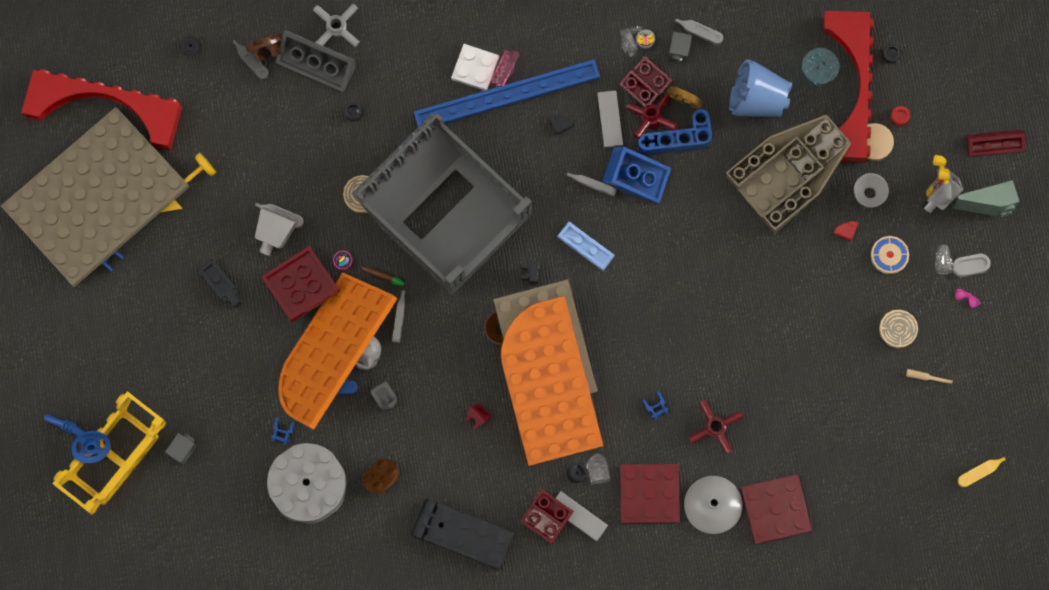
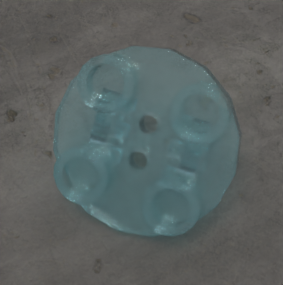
(826, 72)

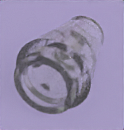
(943, 260)

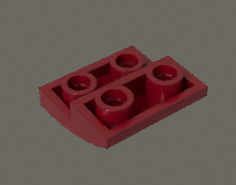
(646, 82)
(546, 516)

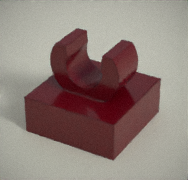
(479, 414)

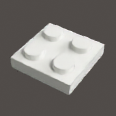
(475, 67)

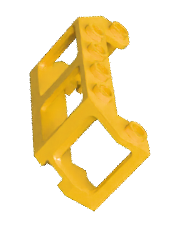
(126, 467)

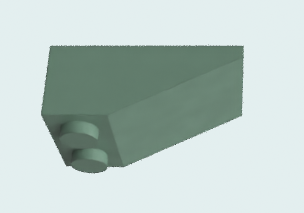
(992, 200)

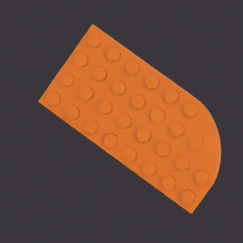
(331, 348)
(548, 383)

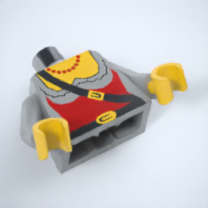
(944, 187)

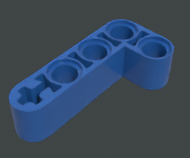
(673, 136)

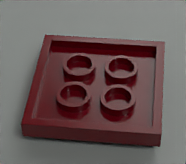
(300, 284)
(649, 493)
(776, 509)

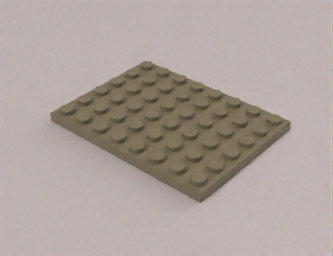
(95, 196)

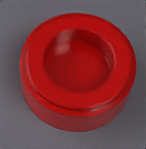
(900, 116)

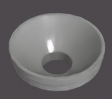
(874, 182)

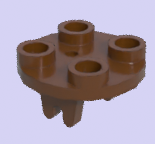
(259, 45)
(381, 476)

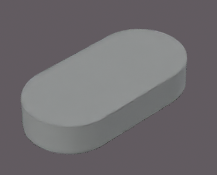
(971, 265)

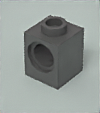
(679, 47)
(181, 448)

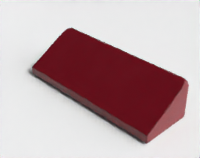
(995, 142)

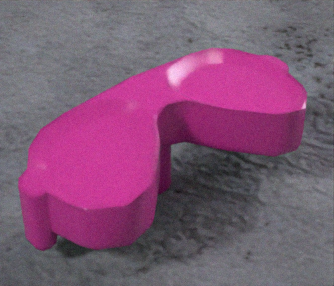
(972, 301)

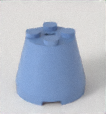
(758, 92)

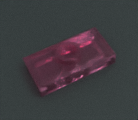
(504, 68)

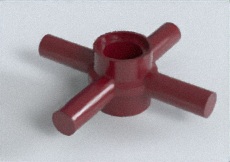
(652, 116)
(722, 422)

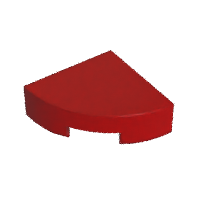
(846, 230)

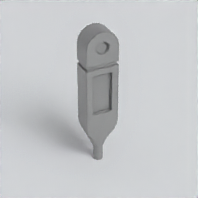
(701, 31)
(599, 186)
(284, 212)
(399, 319)

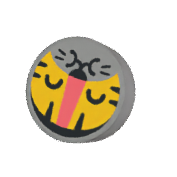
(645, 39)

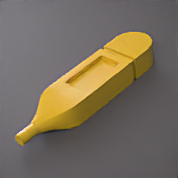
(979, 472)

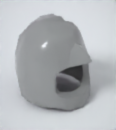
(370, 355)

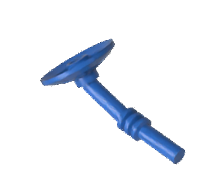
(89, 440)

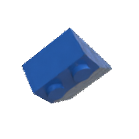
(636, 174)

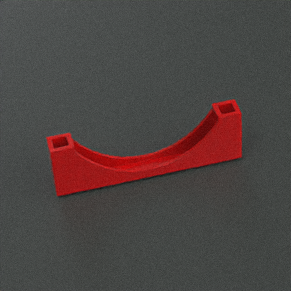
(853, 34)
(51, 91)

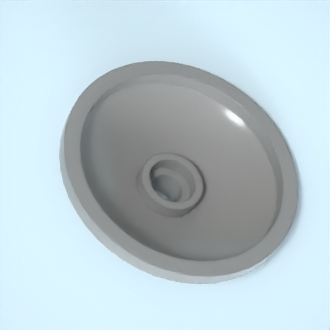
(704, 515)

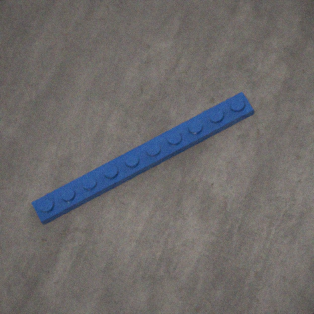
(512, 93)

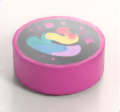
(342, 260)

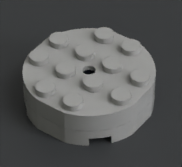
(301, 465)

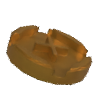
(684, 97)

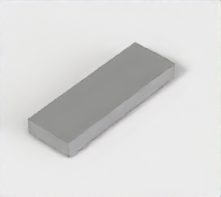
(610, 119)
(583, 518)

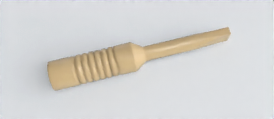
(925, 376)

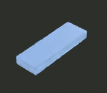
(585, 246)

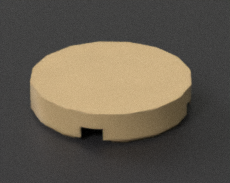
(880, 142)

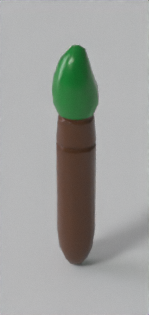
(382, 275)

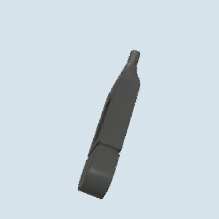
(250, 60)

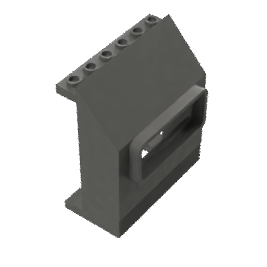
(469, 230)

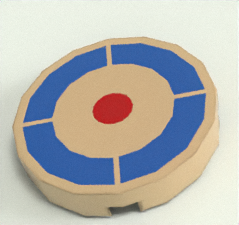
(889, 255)

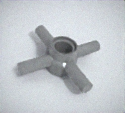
(336, 19)

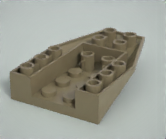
(789, 170)

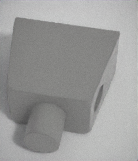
(273, 230)

